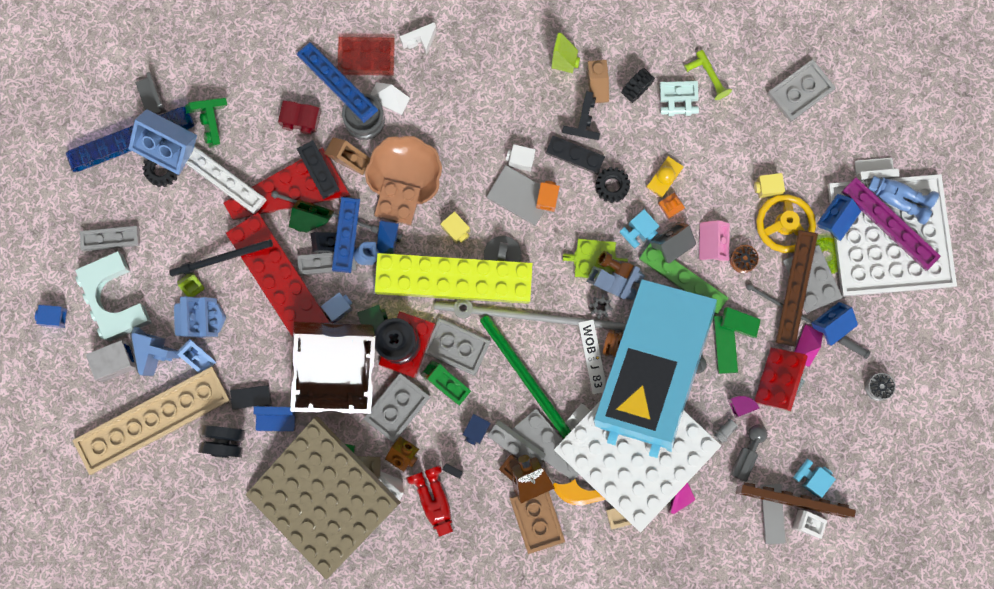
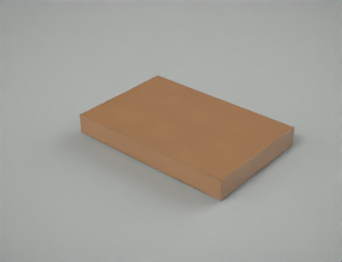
(538, 522)

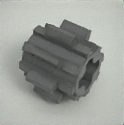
(599, 313)

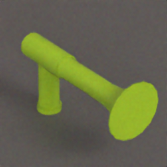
(704, 61)

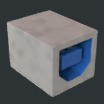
(111, 361)

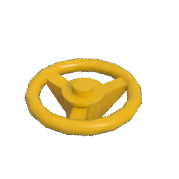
(786, 222)

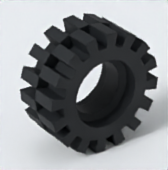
(638, 85)
(620, 177)
(155, 179)

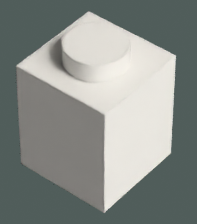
(521, 157)

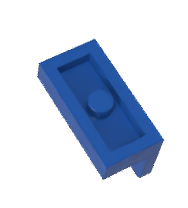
(839, 216)
(836, 322)
(274, 419)

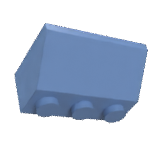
(162, 141)

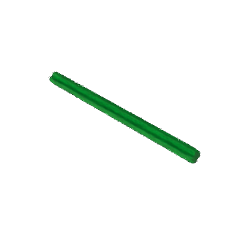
(525, 376)

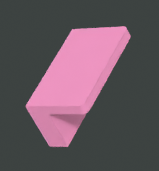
(714, 240)

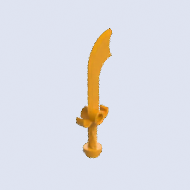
(575, 495)

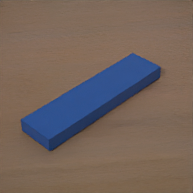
(346, 235)

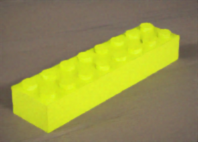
(453, 278)

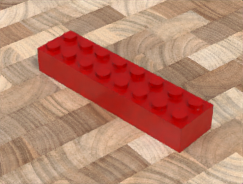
(276, 274)

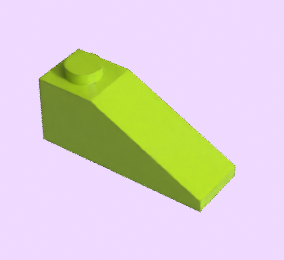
(564, 55)

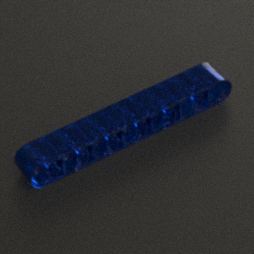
(117, 143)

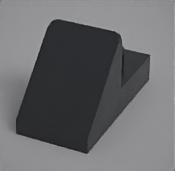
(323, 242)

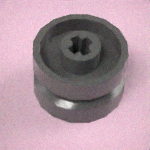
(368, 129)

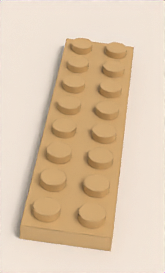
(151, 420)

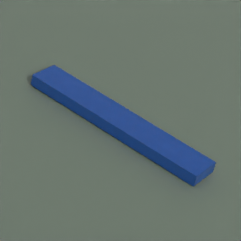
(337, 82)

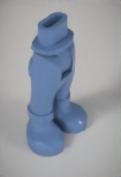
(893, 193)

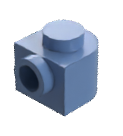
(366, 253)

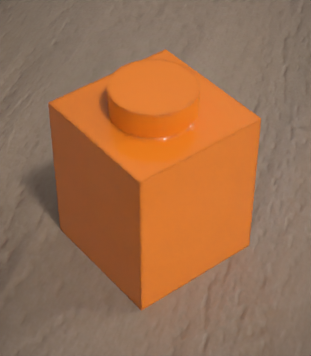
(548, 196)

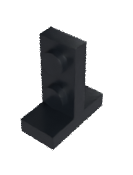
(585, 120)

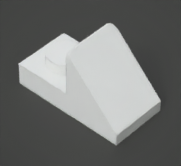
(424, 35)

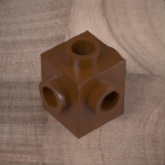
(402, 454)

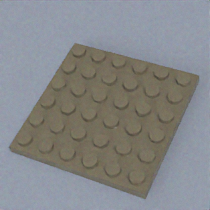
(322, 498)

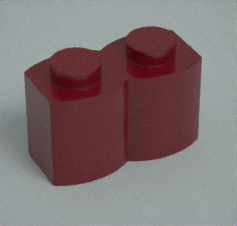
(299, 116)

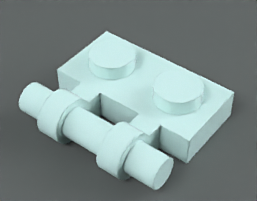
(679, 92)

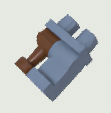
(621, 279)

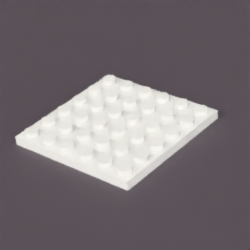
(875, 264)
(627, 474)

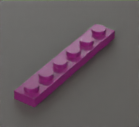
(891, 224)

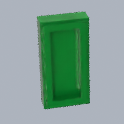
(740, 322)

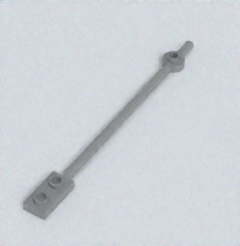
(523, 315)

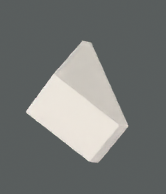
(809, 524)

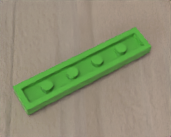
(681, 276)

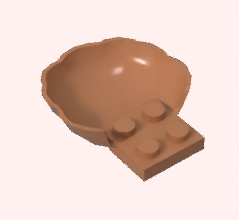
(403, 175)

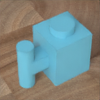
(642, 226)
(817, 481)

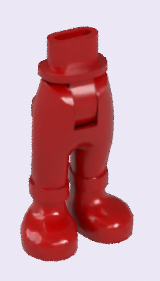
(435, 510)

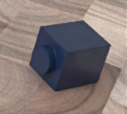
(476, 430)

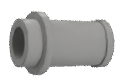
(725, 431)

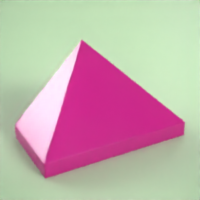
(809, 343)
(681, 499)

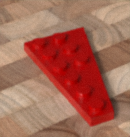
(291, 182)

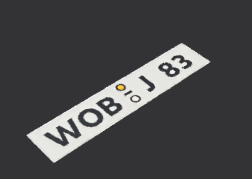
(592, 356)

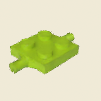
(587, 256)

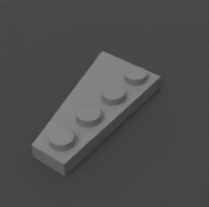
(545, 438)

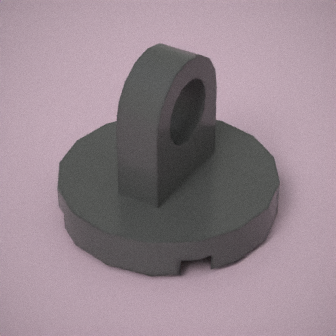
(502, 249)

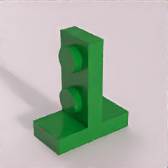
(207, 118)
(445, 382)

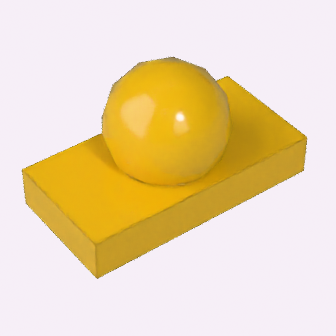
(665, 177)

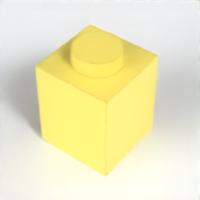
(769, 185)
(455, 228)

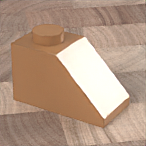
(598, 80)
(347, 155)

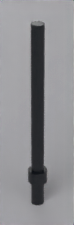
(189, 267)

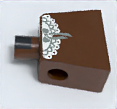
(529, 479)

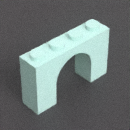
(92, 280)

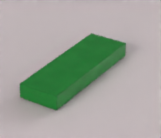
(725, 348)

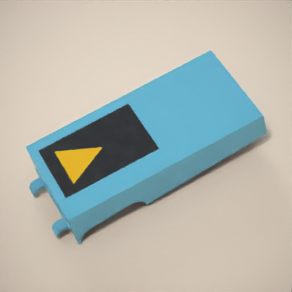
(655, 365)

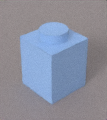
(337, 307)

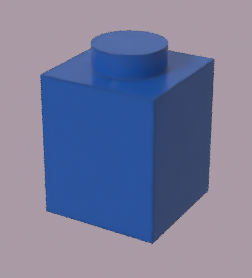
(51, 316)

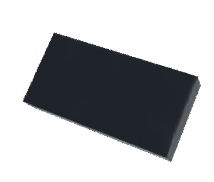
(250, 397)
(453, 471)

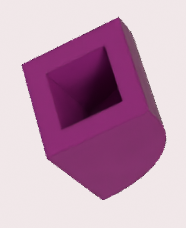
(742, 405)

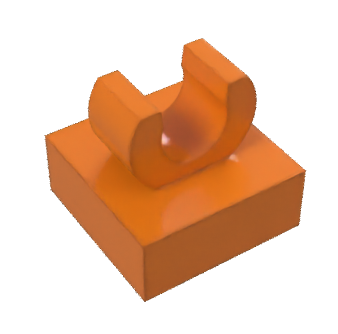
(671, 205)

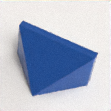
(387, 237)

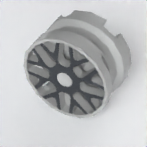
(880, 387)

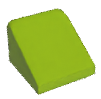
(190, 285)

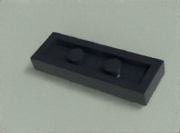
(575, 155)
(318, 169)

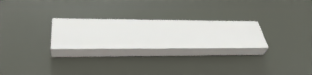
(225, 181)

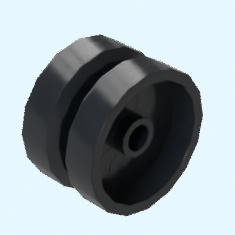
(387, 335)
(221, 442)

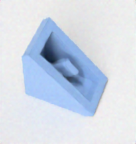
(195, 356)

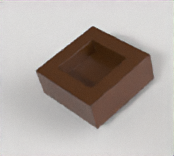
(507, 465)

